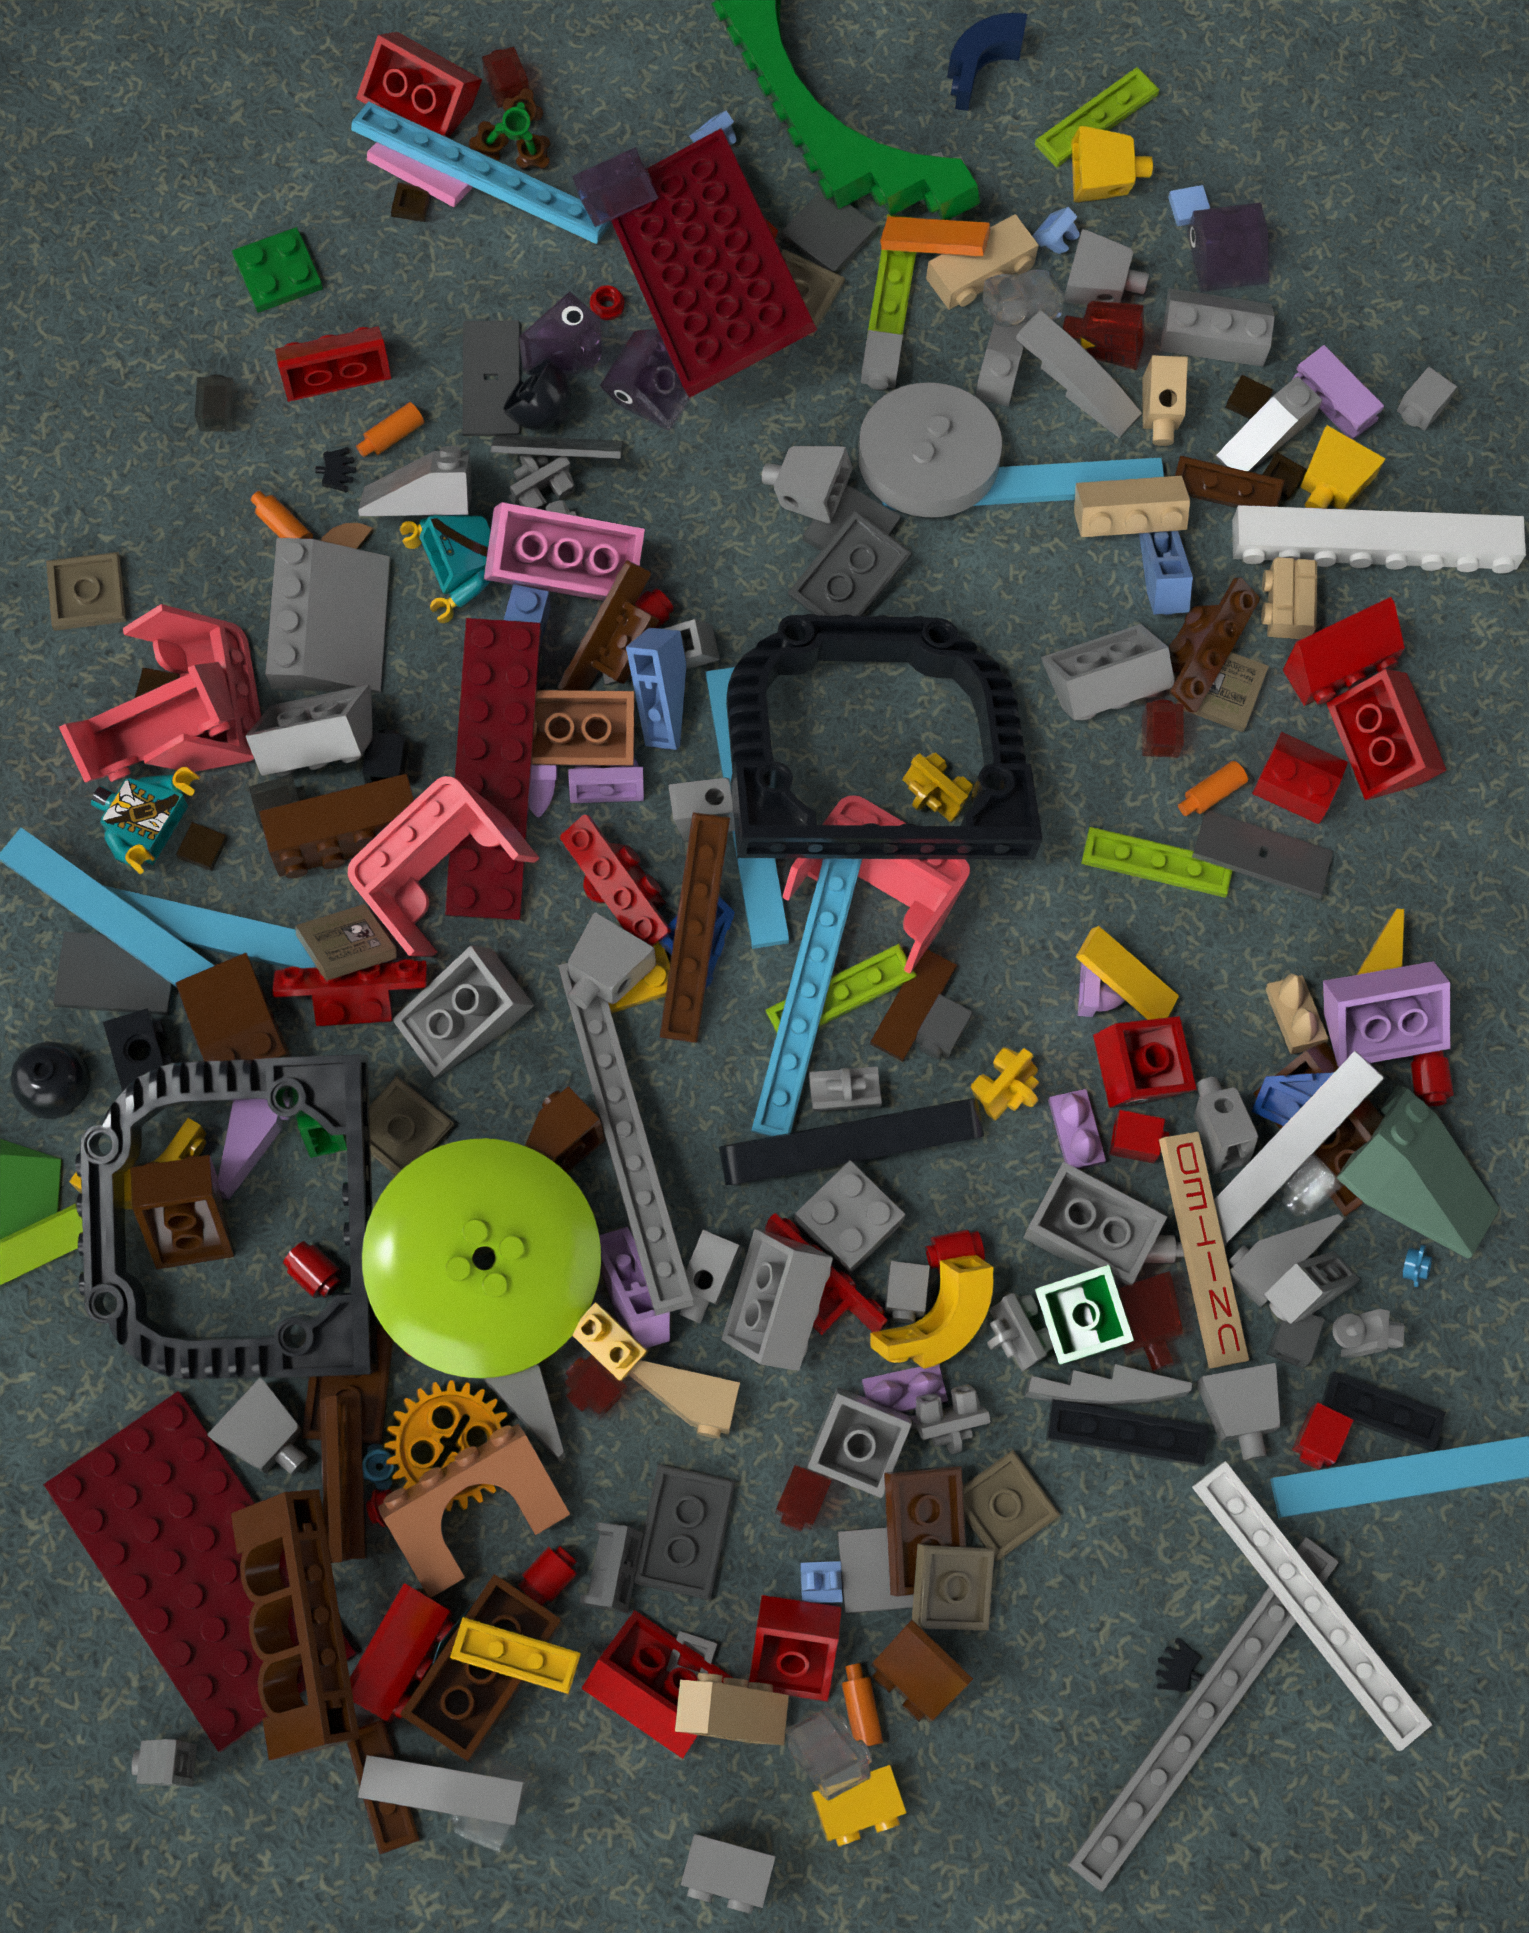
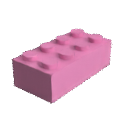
(559, 551)

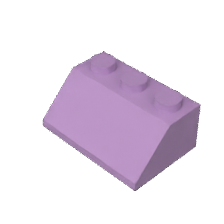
(1388, 1013)

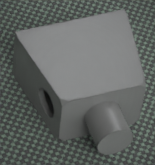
(1102, 271)
(810, 480)
(702, 797)
(607, 962)
(1224, 1126)
(714, 1256)
(1243, 1406)
(261, 1431)

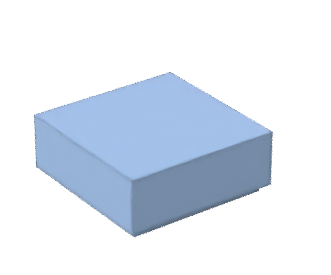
(1186, 201)

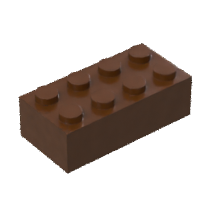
(332, 825)
(465, 1702)

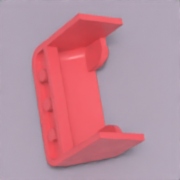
(194, 639)
(135, 728)
(414, 843)
(922, 884)

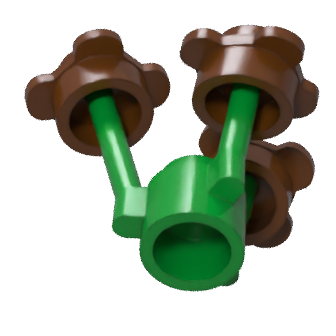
(515, 126)

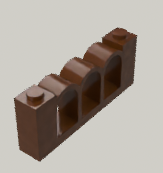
(261, 1533)

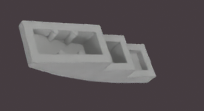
(1079, 373)
(1122, 1388)
(441, 1790)

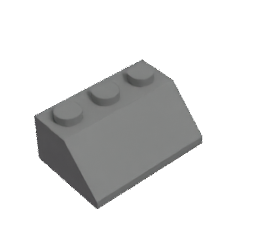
(1217, 327)
(1109, 672)
(313, 731)
(777, 1300)

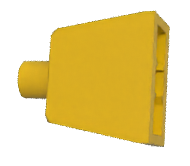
(1105, 164)
(1339, 471)

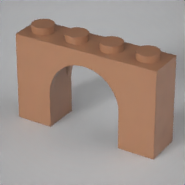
(417, 1512)

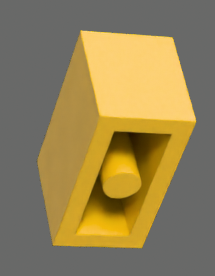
(865, 1805)

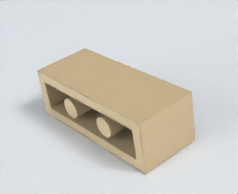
(962, 277)
(1131, 506)
(731, 1710)

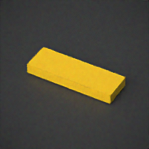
(1126, 975)
(515, 1655)

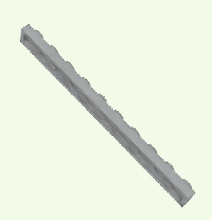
(630, 1153)
(1191, 1730)

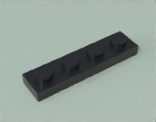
(1127, 1433)

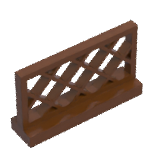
(343, 1477)

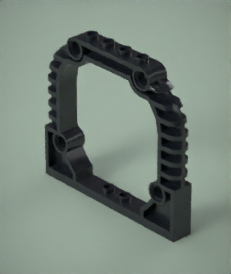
(778, 825)
(339, 1337)

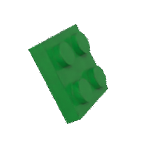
(277, 269)

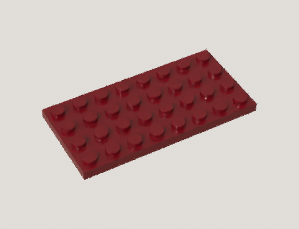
(711, 267)
(162, 1534)

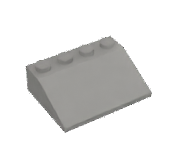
(327, 617)

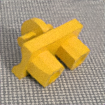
(934, 788)
(1011, 1087)
(609, 1341)

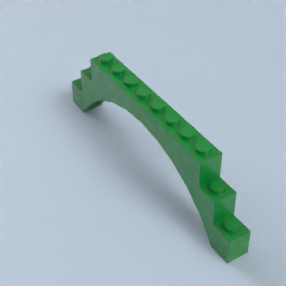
(841, 157)

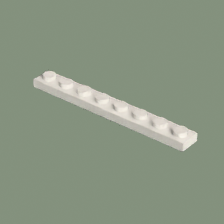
(1312, 1606)

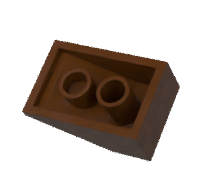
(231, 1013)
(565, 1130)
(181, 1211)
(919, 1673)

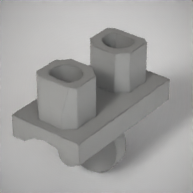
(554, 474)
(845, 1089)
(1016, 1333)
(1367, 1333)
(951, 1423)

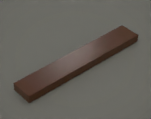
(694, 927)

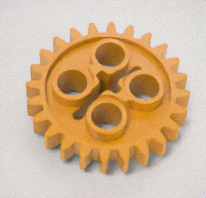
(418, 1427)

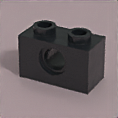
(129, 1034)

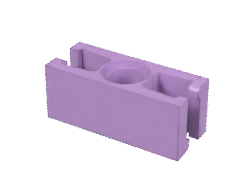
(1343, 395)

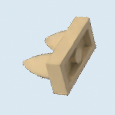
(1296, 1013)

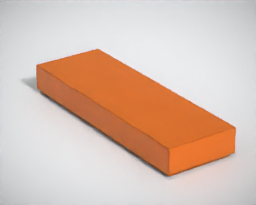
(935, 236)

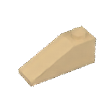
(694, 1397)

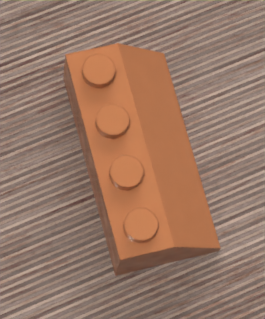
(584, 728)

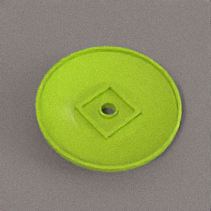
(424, 1245)

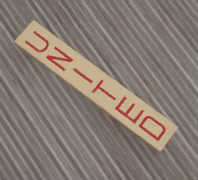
(1203, 1250)

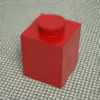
(1137, 1136)
(1321, 1436)

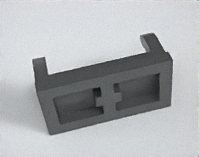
(613, 1568)

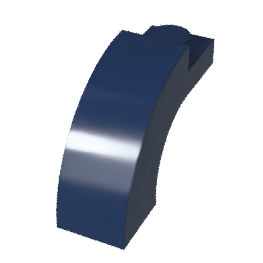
(984, 42)

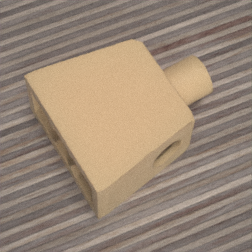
(1164, 397)

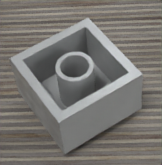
(849, 1218)
(859, 1442)
(727, 1872)

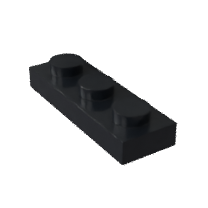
(1384, 1411)

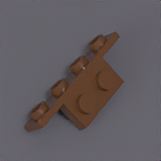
(610, 632)
(1207, 642)

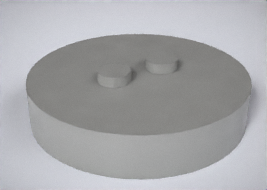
(929, 449)

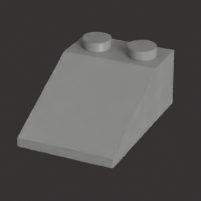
(428, 486)
(462, 1010)
(1094, 1225)

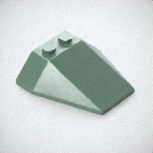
(1421, 1176)

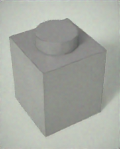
(881, 360)
(1426, 399)
(906, 1291)

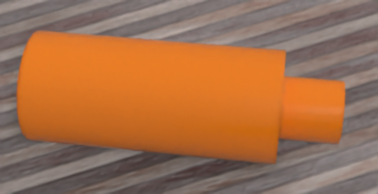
(391, 430)
(278, 517)
(1213, 789)
(861, 1706)

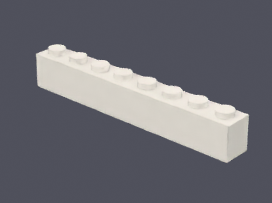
(1379, 538)

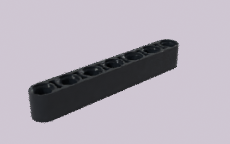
(851, 1141)

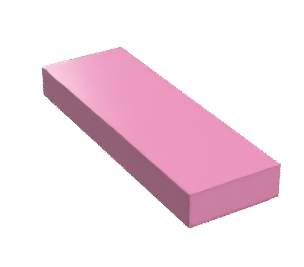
(418, 174)

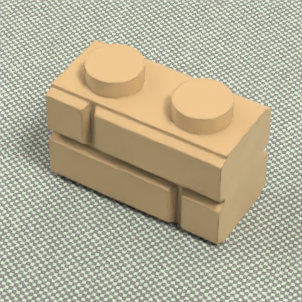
(1291, 598)

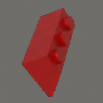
(418, 84)
(333, 363)
(1345, 653)
(1386, 735)
(399, 1653)
(636, 1684)

